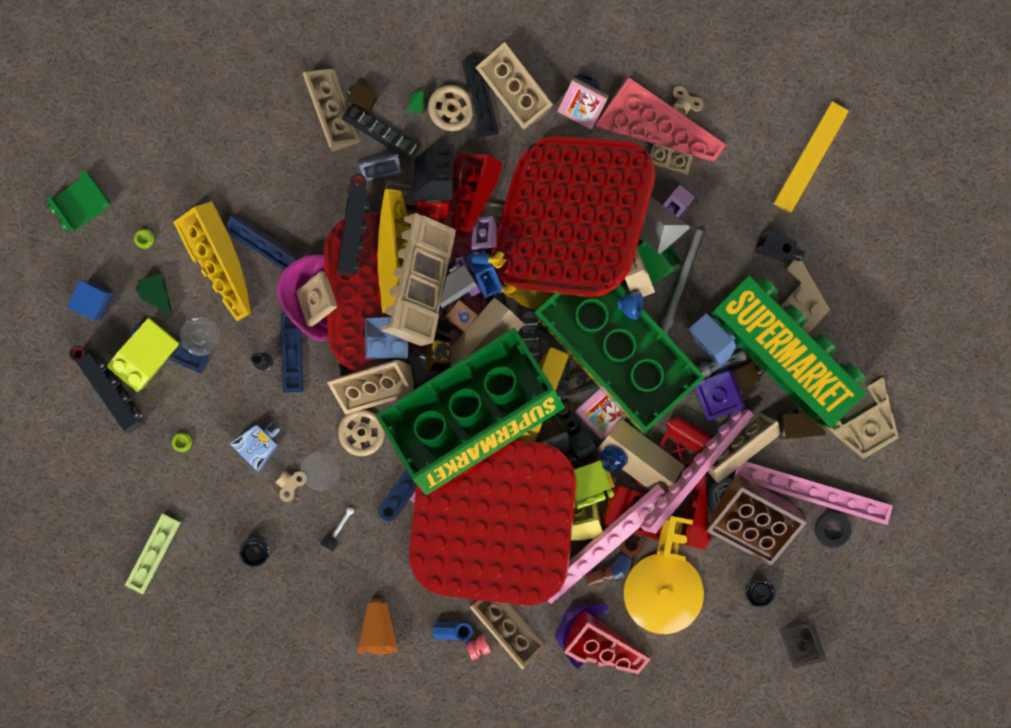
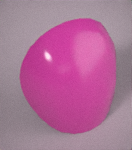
(289, 282)

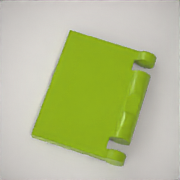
(591, 484)

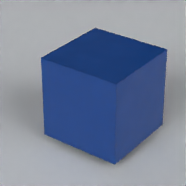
(90, 300)

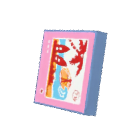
(600, 414)

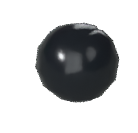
(248, 555)
(765, 589)

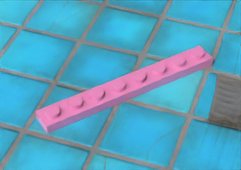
(693, 474)
(815, 492)
(610, 538)

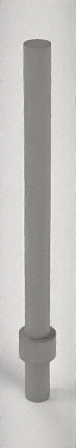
(667, 322)

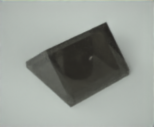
(803, 644)

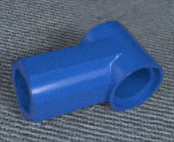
(450, 630)

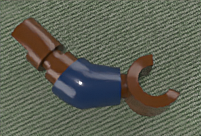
(617, 569)

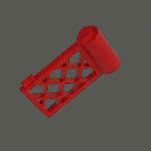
(687, 435)
(621, 503)

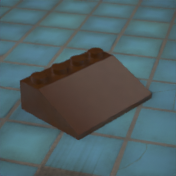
(756, 520)

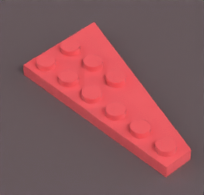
(649, 119)

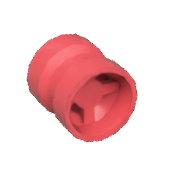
(477, 647)

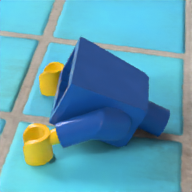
(485, 274)

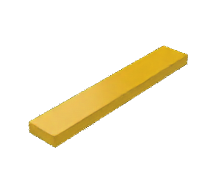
(811, 157)

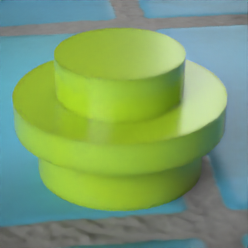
(144, 238)
(181, 442)

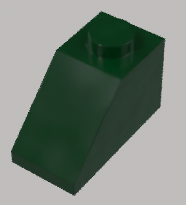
(155, 292)

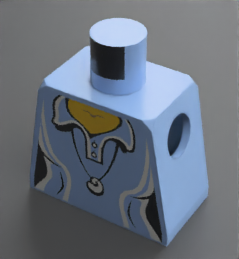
(257, 445)

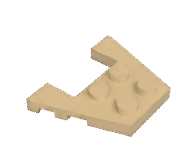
(806, 297)
(872, 428)

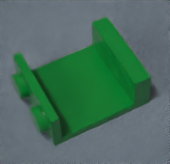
(79, 203)

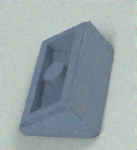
(380, 165)

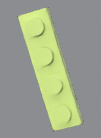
(152, 553)

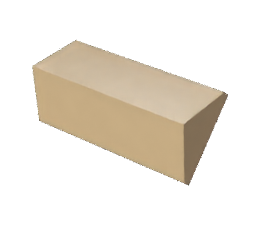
(515, 86)
(330, 107)
(488, 326)
(372, 386)
(750, 440)
(646, 460)
(509, 630)

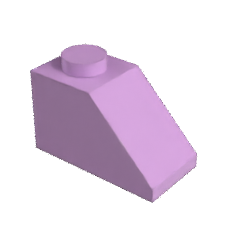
(679, 201)
(484, 233)

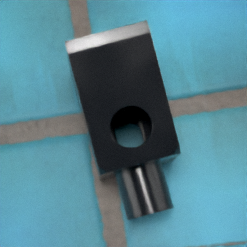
(774, 244)

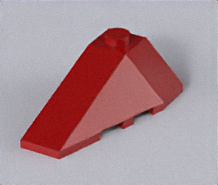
(475, 181)
(698, 512)
(598, 643)

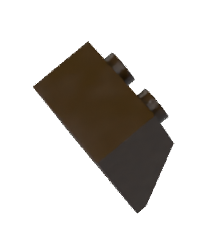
(797, 425)

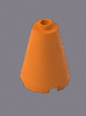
(377, 630)

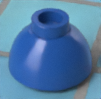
(631, 304)

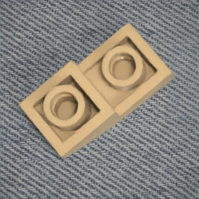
(671, 159)

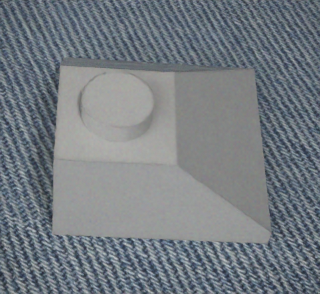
(457, 285)

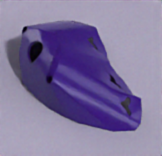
(568, 619)

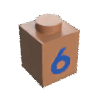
(460, 315)

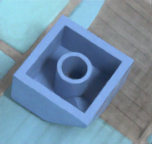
(713, 339)
(382, 344)

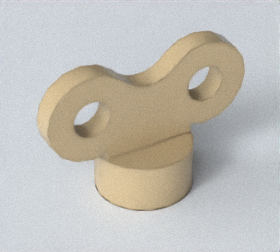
(685, 101)
(288, 483)

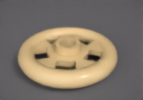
(436, 115)
(356, 448)

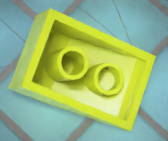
(143, 355)

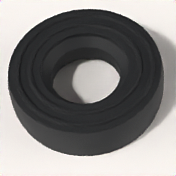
(820, 529)

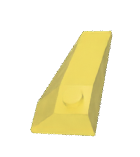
(586, 523)

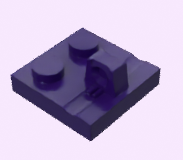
(719, 395)

